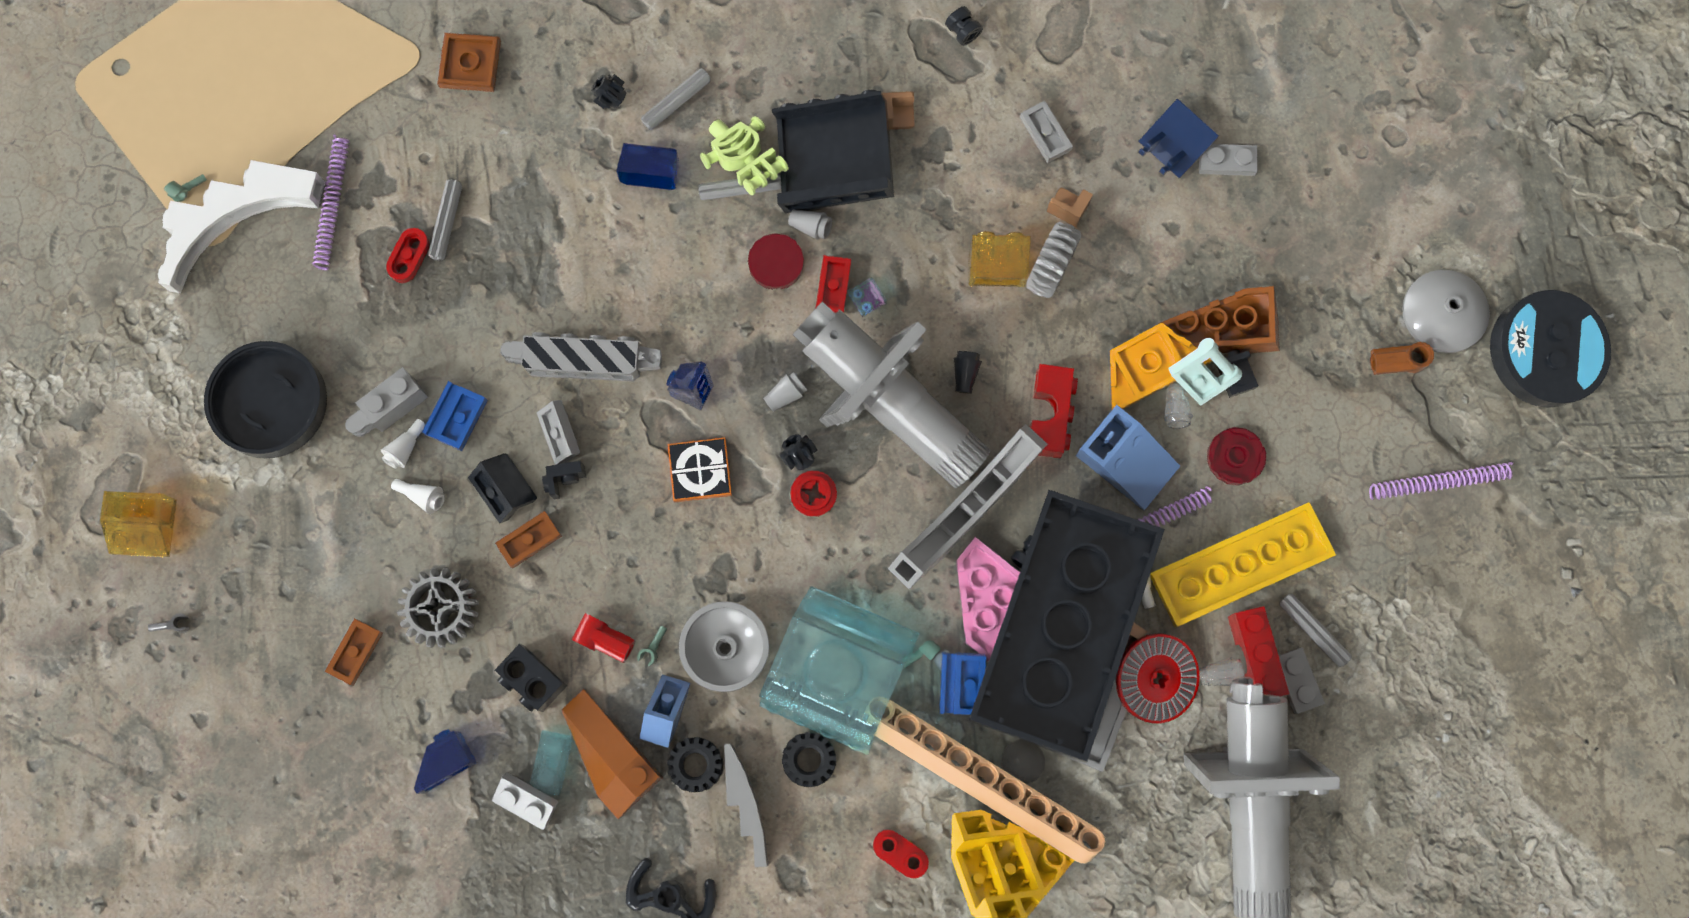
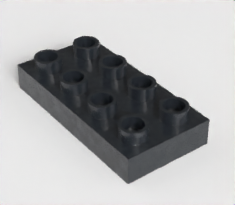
(1067, 626)

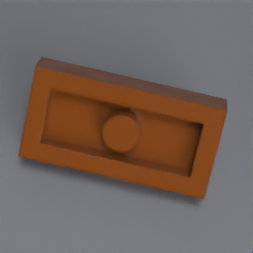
(528, 539)
(353, 652)

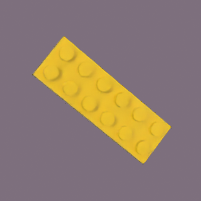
(1242, 564)

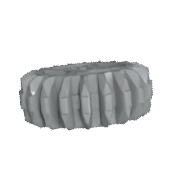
(1053, 259)
(439, 619)

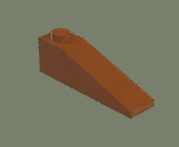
(1234, 323)
(612, 761)

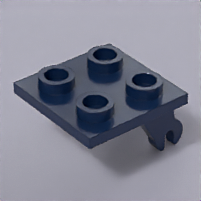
(1177, 139)

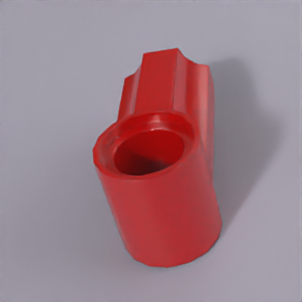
(598, 636)

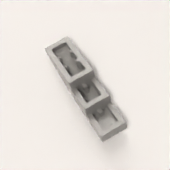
(741, 793)

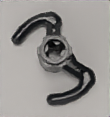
(668, 895)

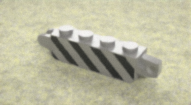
(582, 357)

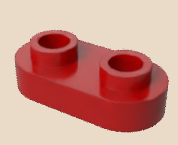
(405, 255)
(901, 853)

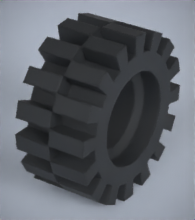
(791, 753)
(677, 759)

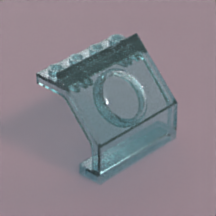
(837, 669)

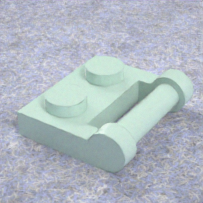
(1198, 379)

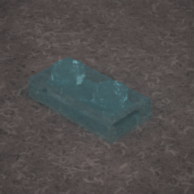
(551, 762)

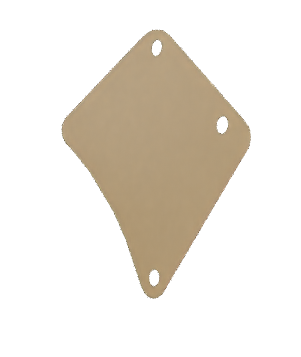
(237, 85)

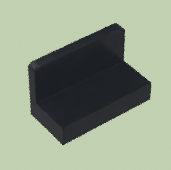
(501, 486)

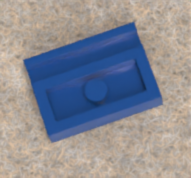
(455, 416)
(960, 681)

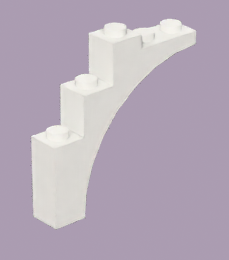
(226, 204)

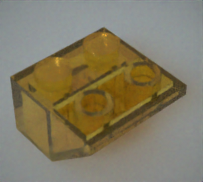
(999, 259)
(138, 523)

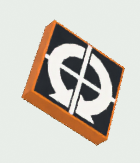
(699, 470)

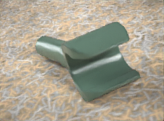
(178, 192)
(653, 646)
(928, 648)

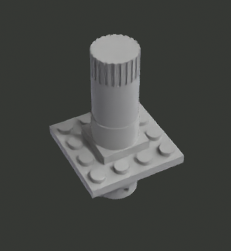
(878, 383)
(1258, 780)

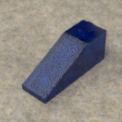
(690, 384)

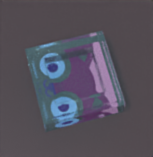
(867, 297)

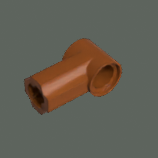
(1400, 359)

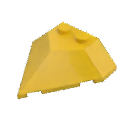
(1002, 865)

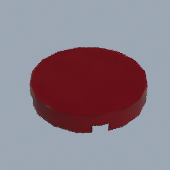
(775, 261)
(1236, 456)

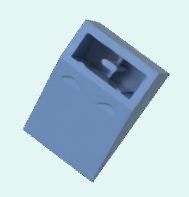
(1128, 457)

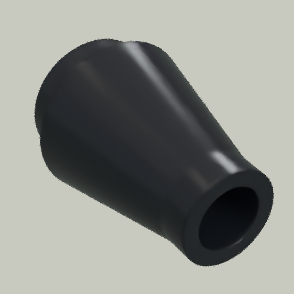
(966, 370)

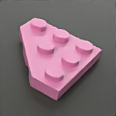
(985, 593)

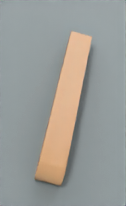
(997, 781)

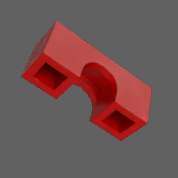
(1055, 386)
(1254, 636)

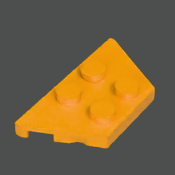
(1143, 362)

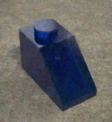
(443, 760)

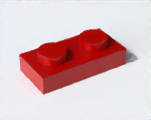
(834, 282)

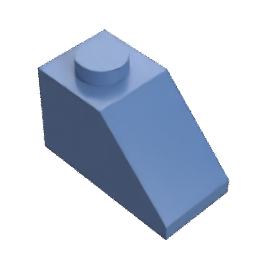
(664, 711)

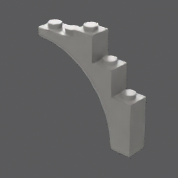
(968, 508)

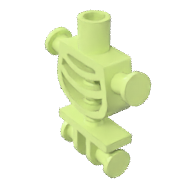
(738, 149)

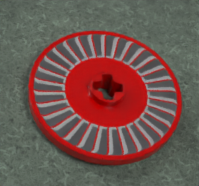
(1175, 689)

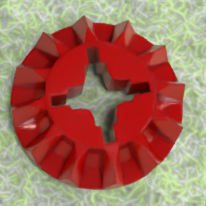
(807, 481)

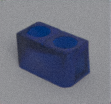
(648, 166)

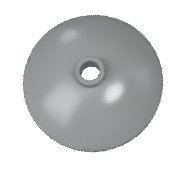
(1435, 322)
(710, 629)

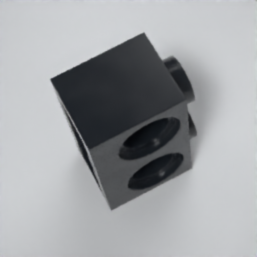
(534, 673)

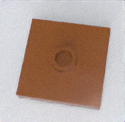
(469, 62)

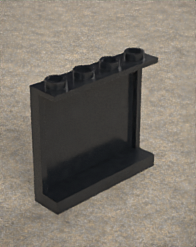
(834, 151)

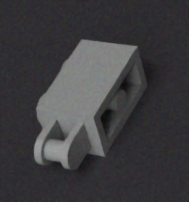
(386, 404)

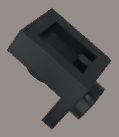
(1248, 380)
(566, 473)

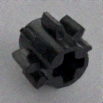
(608, 91)
(798, 452)

